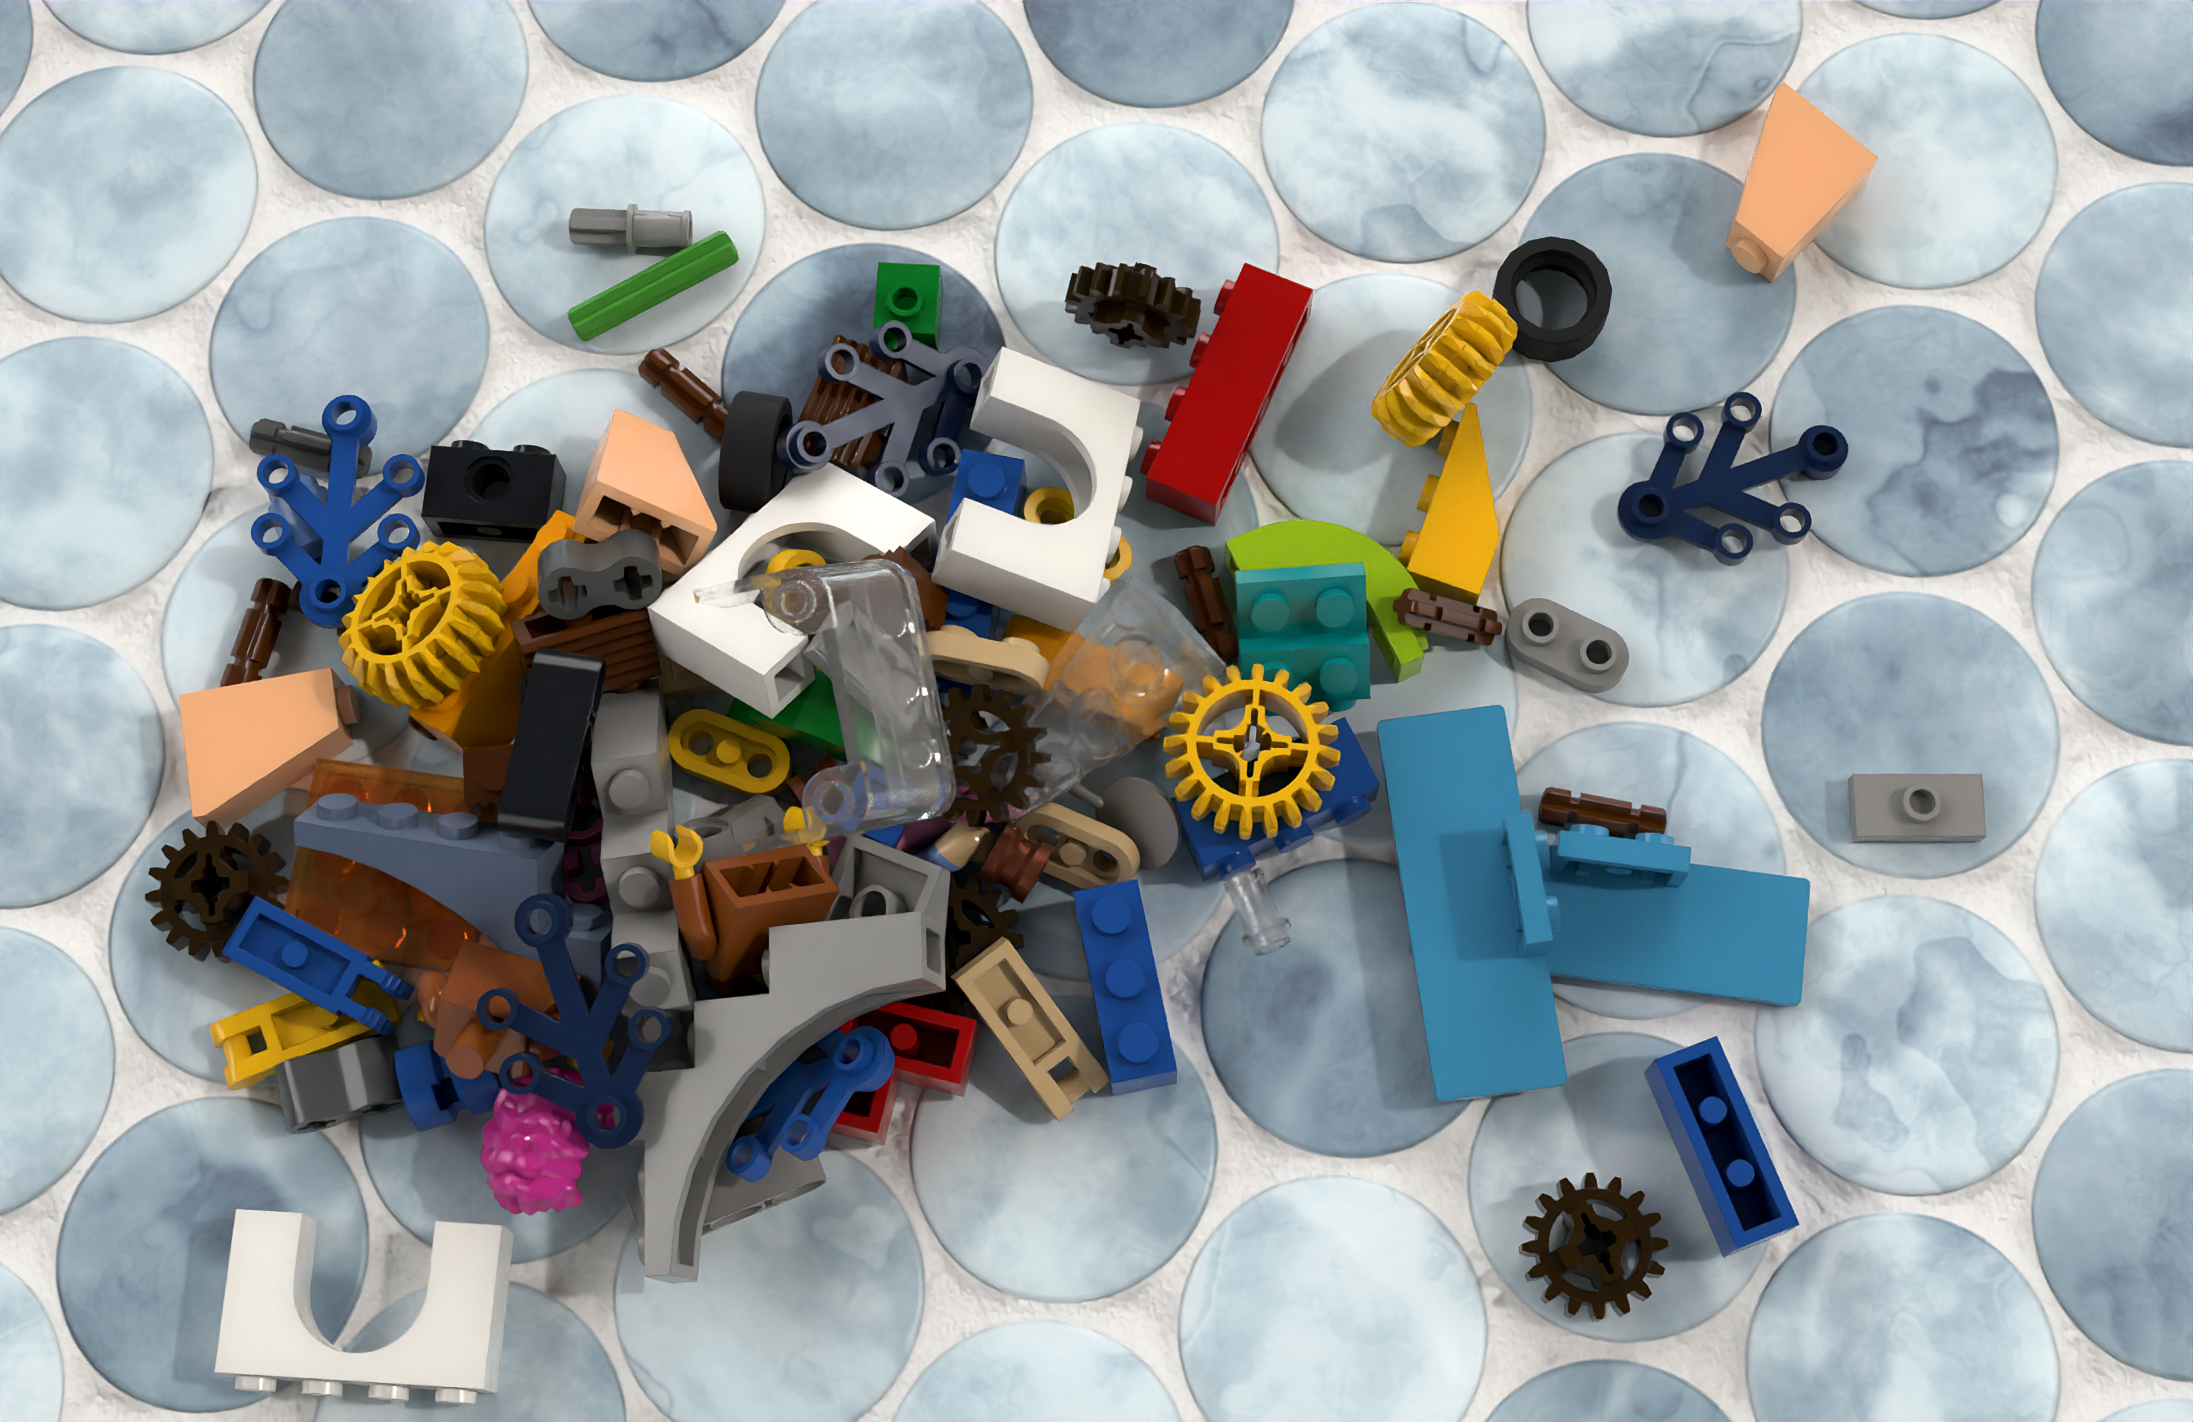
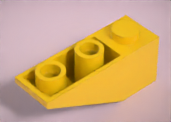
(1460, 524)

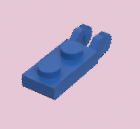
(311, 963)

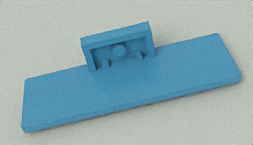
(1473, 903)
(1661, 923)

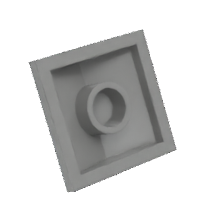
(885, 882)

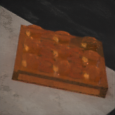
(364, 903)

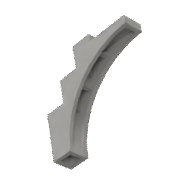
(635, 799)
(741, 1044)

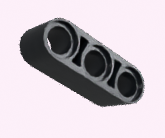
(551, 744)

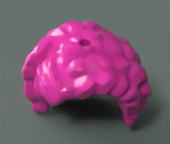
(535, 1150)

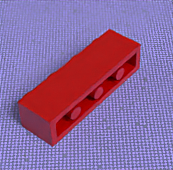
(1227, 394)

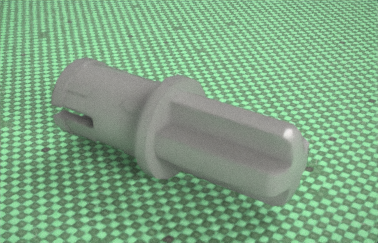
(631, 228)

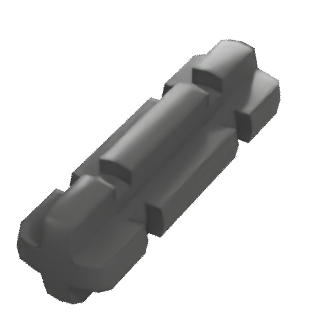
(300, 446)

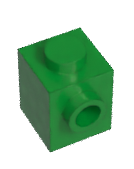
(912, 297)

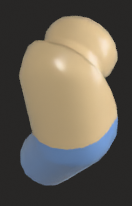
(958, 846)

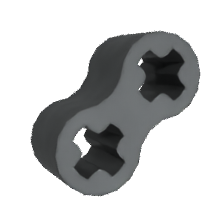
(599, 574)
(339, 1085)

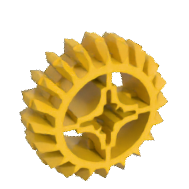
(1444, 369)
(423, 624)
(1275, 752)

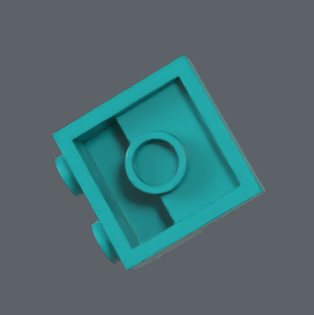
(1308, 625)

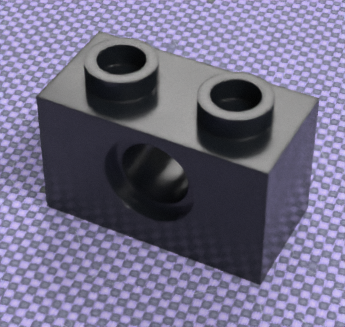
(462, 472)

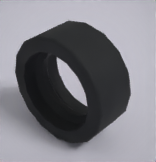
(1575, 261)
(748, 453)

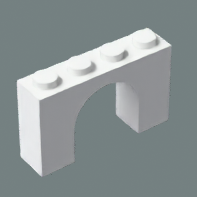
(1088, 440)
(737, 644)
(448, 1349)

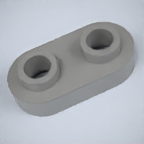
(1564, 649)

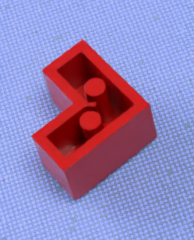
(929, 1052)

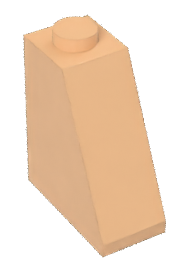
(1795, 184)
(645, 485)
(261, 739)

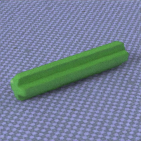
(653, 285)

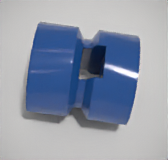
(437, 1101)

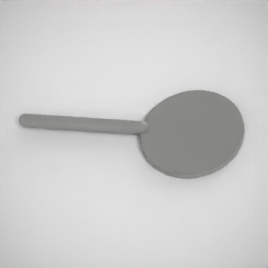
(1141, 813)

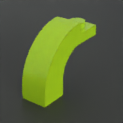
(1324, 543)

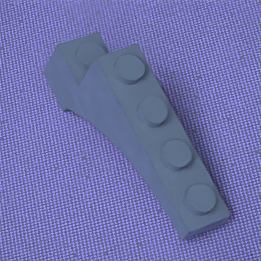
(464, 867)

